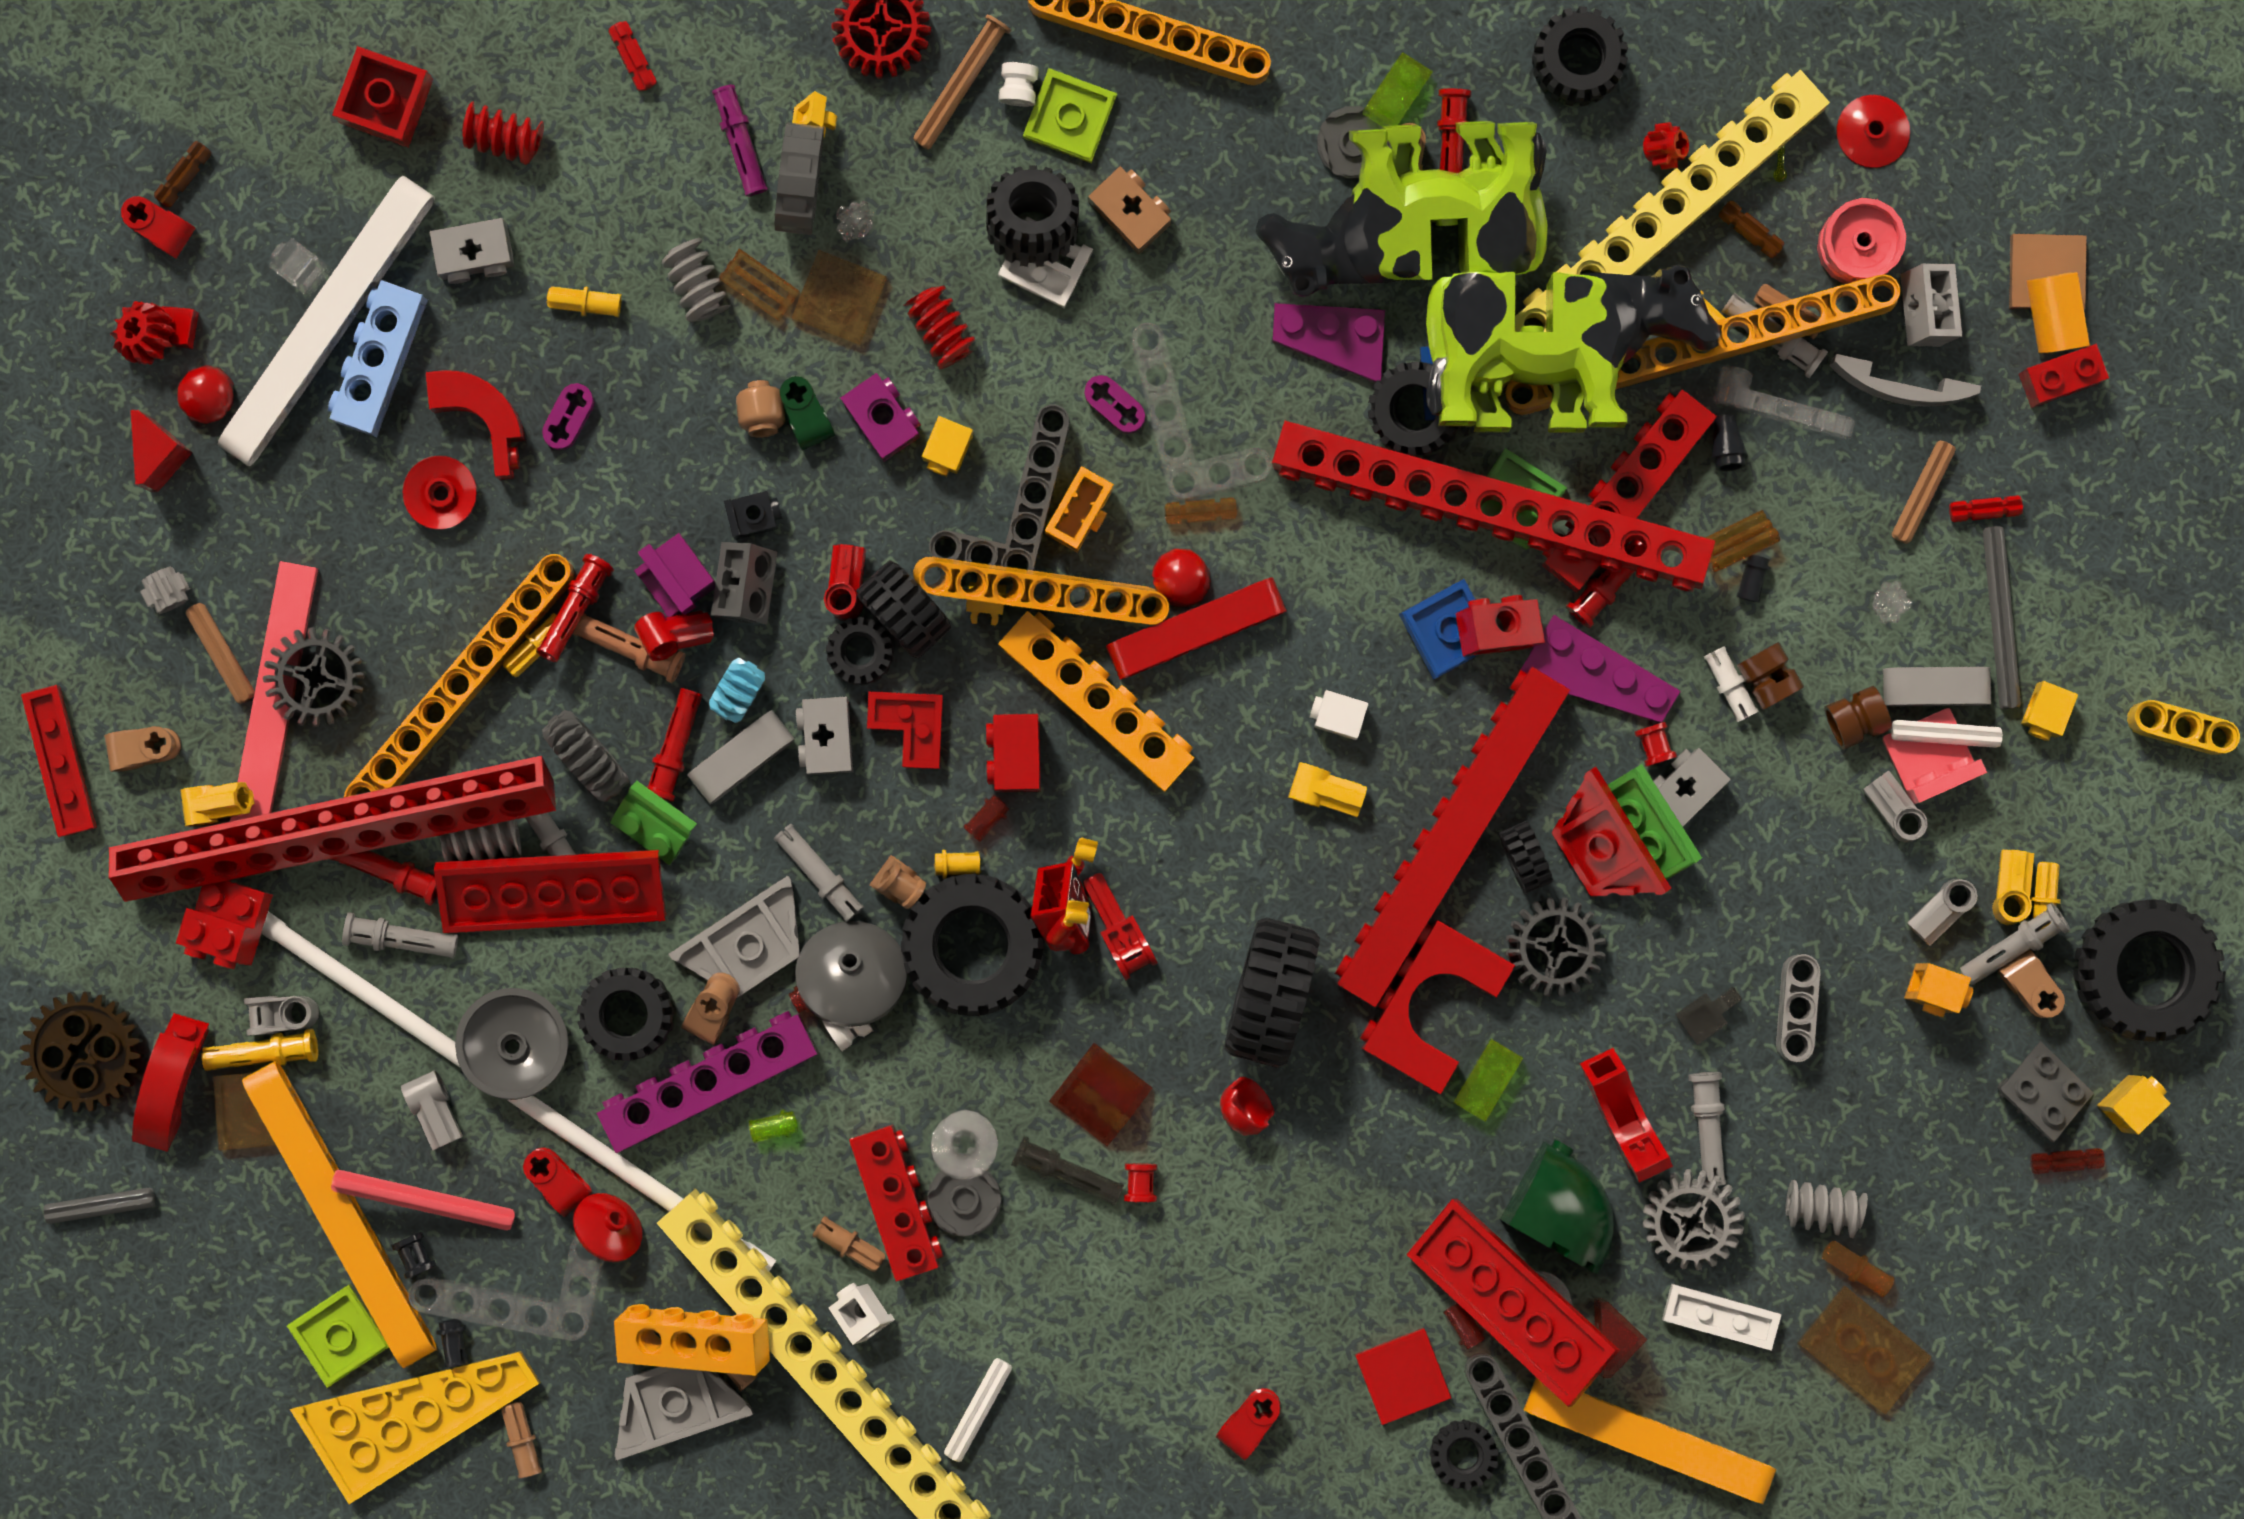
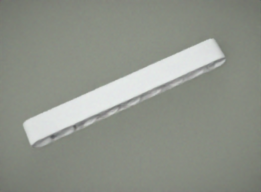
(326, 320)

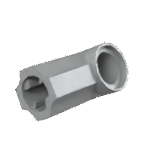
(1893, 804)
(1940, 913)
(429, 1102)

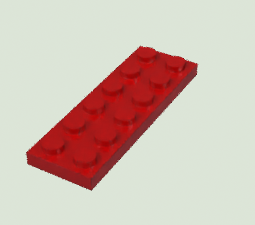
(550, 891)
(1512, 1302)

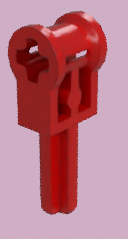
(1121, 933)

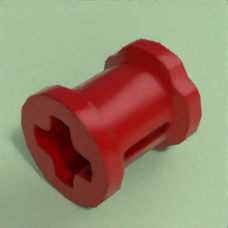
(1655, 744)
(1140, 1182)

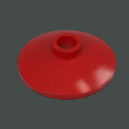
(1862, 145)
(422, 484)
(607, 1227)

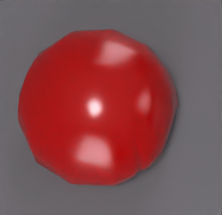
(205, 394)
(1181, 577)
(1246, 1107)

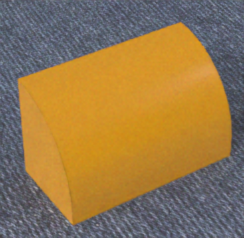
(2058, 312)

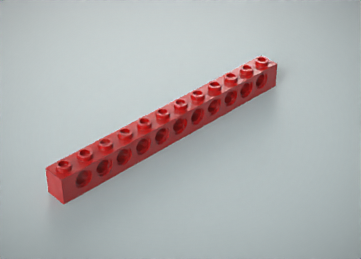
(1298, 440)
(332, 829)

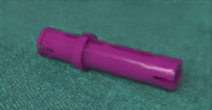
(736, 129)

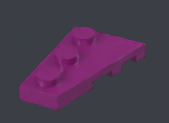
(1333, 334)

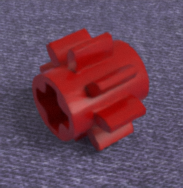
(1666, 145)

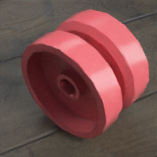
(1876, 225)

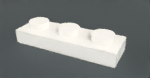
(1721, 1317)

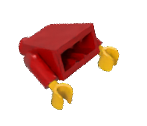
(1061, 904)

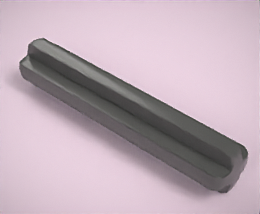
(99, 1205)

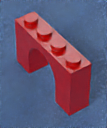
(1440, 952)

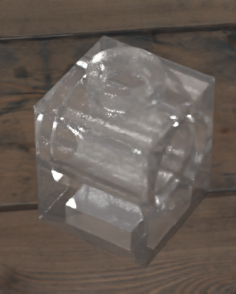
(299, 266)

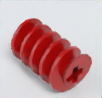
(501, 135)
(940, 326)

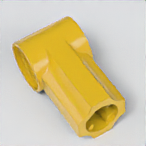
(1318, 787)
(211, 803)
(2014, 882)

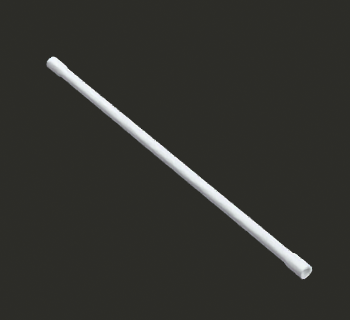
(278, 931)

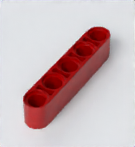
(1196, 628)

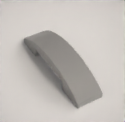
(1858, 374)

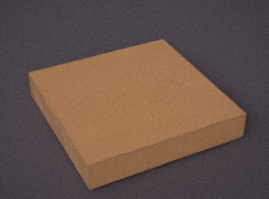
(2044, 256)

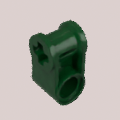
(808, 417)

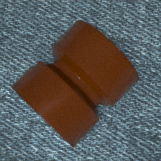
(1757, 671)
(1861, 716)

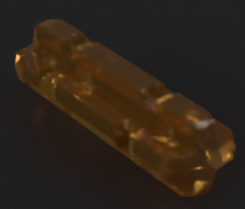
(1200, 510)

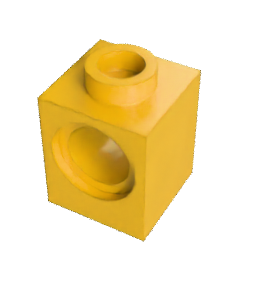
(947, 446)
(2048, 711)

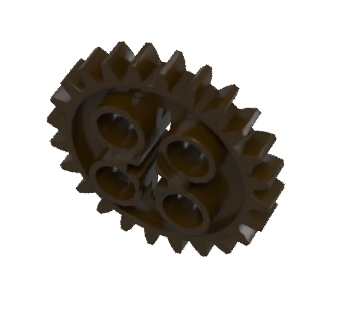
(108, 1071)

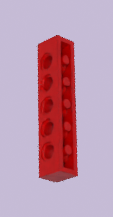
(1693, 421)

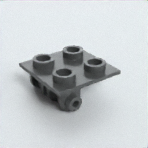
(2045, 1092)

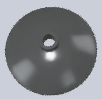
(855, 993)
(508, 1017)

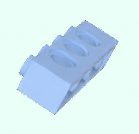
(369, 414)

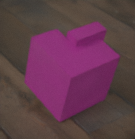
(674, 575)

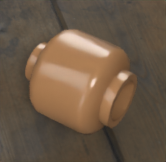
(760, 409)

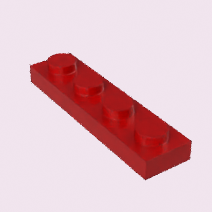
(58, 761)

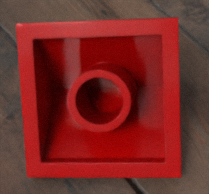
(155, 452)

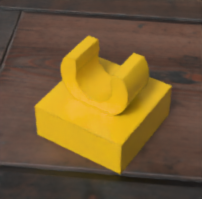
(812, 112)
(977, 607)

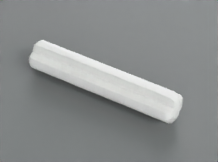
(1946, 733)
(978, 1410)

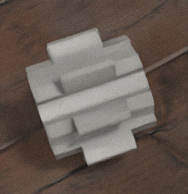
(164, 590)

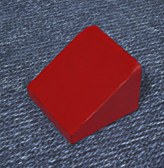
(184, 324)

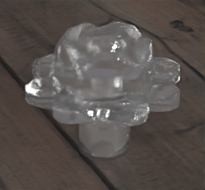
(855, 221)
(1891, 602)

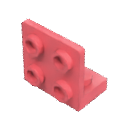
(1932, 767)

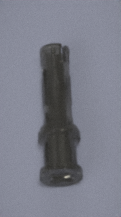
(1050, 1164)

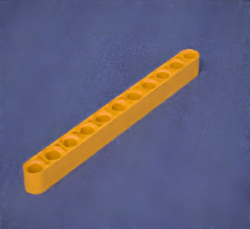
(1757, 338)

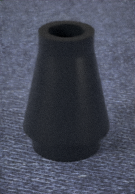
(1728, 446)

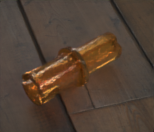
(1858, 1268)

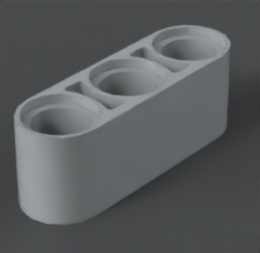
(1937, 686)
(741, 757)
(1806, 990)

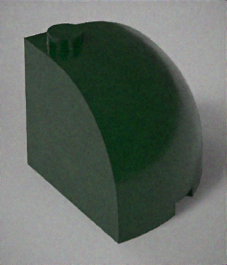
(1563, 1207)

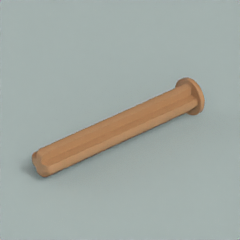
(960, 82)

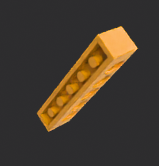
(1019, 645)

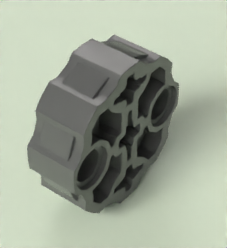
(799, 178)

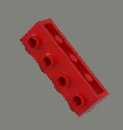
(895, 1203)

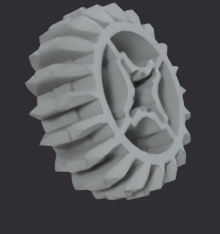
(1705, 1227)

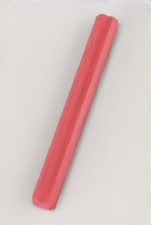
(422, 1200)

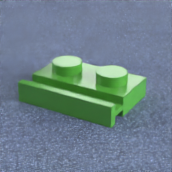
(653, 822)

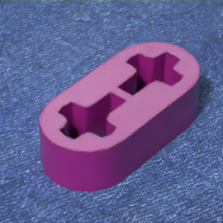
(1120, 397)
(560, 412)

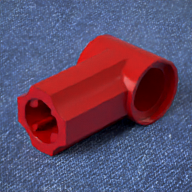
(845, 578)
(665, 635)

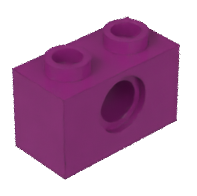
(886, 438)

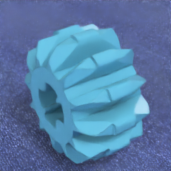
(737, 690)

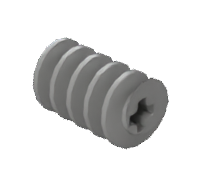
(693, 281)
(482, 839)
(1825, 1208)

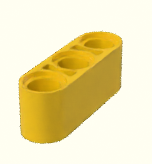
(2201, 727)

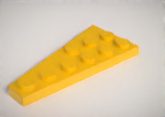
(390, 1427)

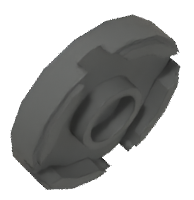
(1334, 149)
(979, 1192)

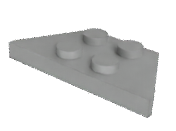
(749, 941)
(672, 1405)

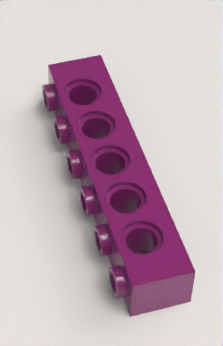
(625, 1132)

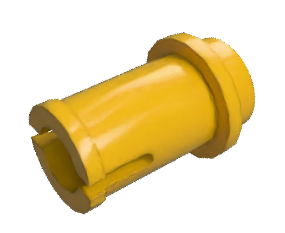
(956, 863)

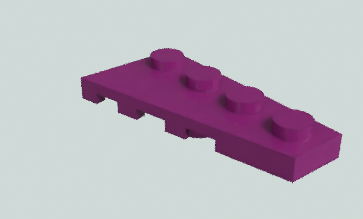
(1599, 673)

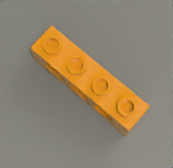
(675, 1349)

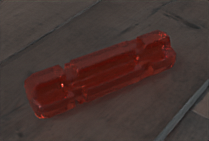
(2067, 1161)

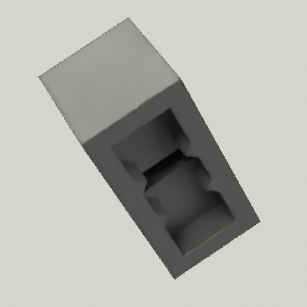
(744, 583)

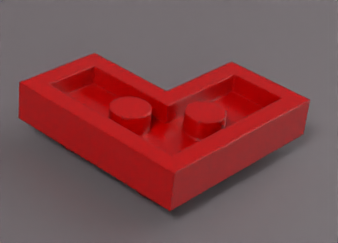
(919, 719)

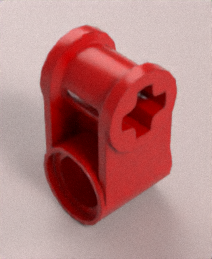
(161, 227)
(562, 1186)
(1247, 1428)

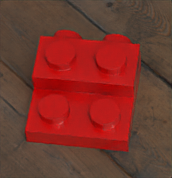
(225, 923)

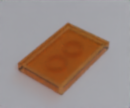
(1864, 1349)

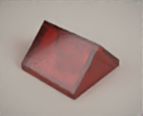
(1100, 1094)
(1619, 1332)

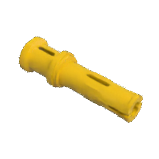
(277, 1048)

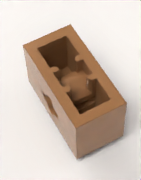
(1135, 229)

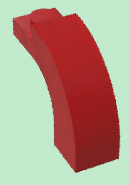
(466, 392)
(165, 1081)
(1624, 1115)

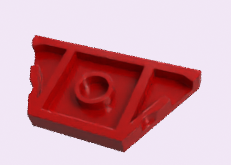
(1605, 844)

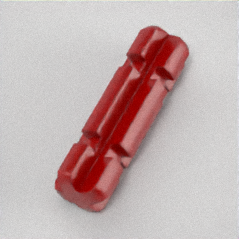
(632, 56)
(1986, 508)

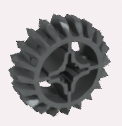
(304, 708)
(585, 755)
(1561, 915)

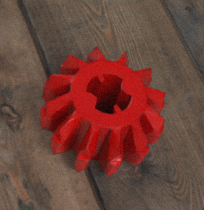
(143, 332)

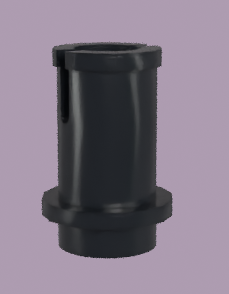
(1753, 578)
(453, 1342)

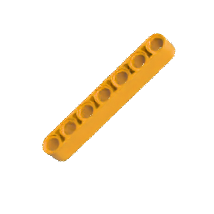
(1163, 44)
(1057, 598)
(1655, 1442)

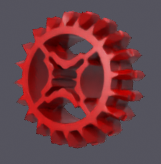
(897, 30)

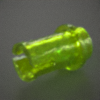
(773, 1126)

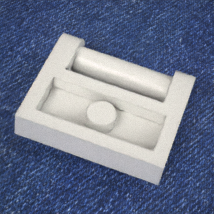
(1050, 281)

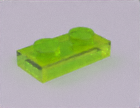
(1397, 91)
(1487, 1080)

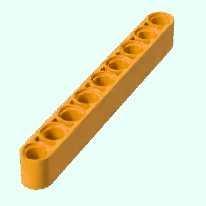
(476, 675)
(339, 1214)

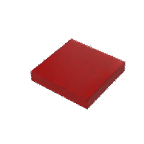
(1402, 1376)

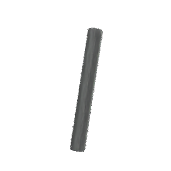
(2001, 617)

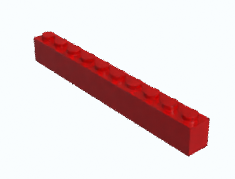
(1452, 836)

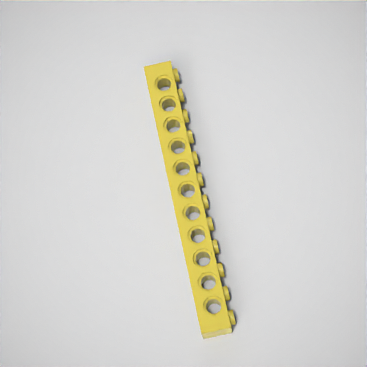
(1805, 105)
(803, 1365)

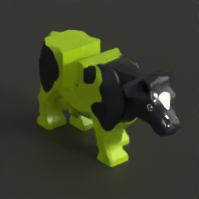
(1386, 222)
(1590, 332)

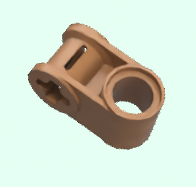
(136, 747)
(898, 883)
(2028, 979)
(712, 1008)

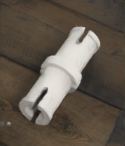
(1731, 684)

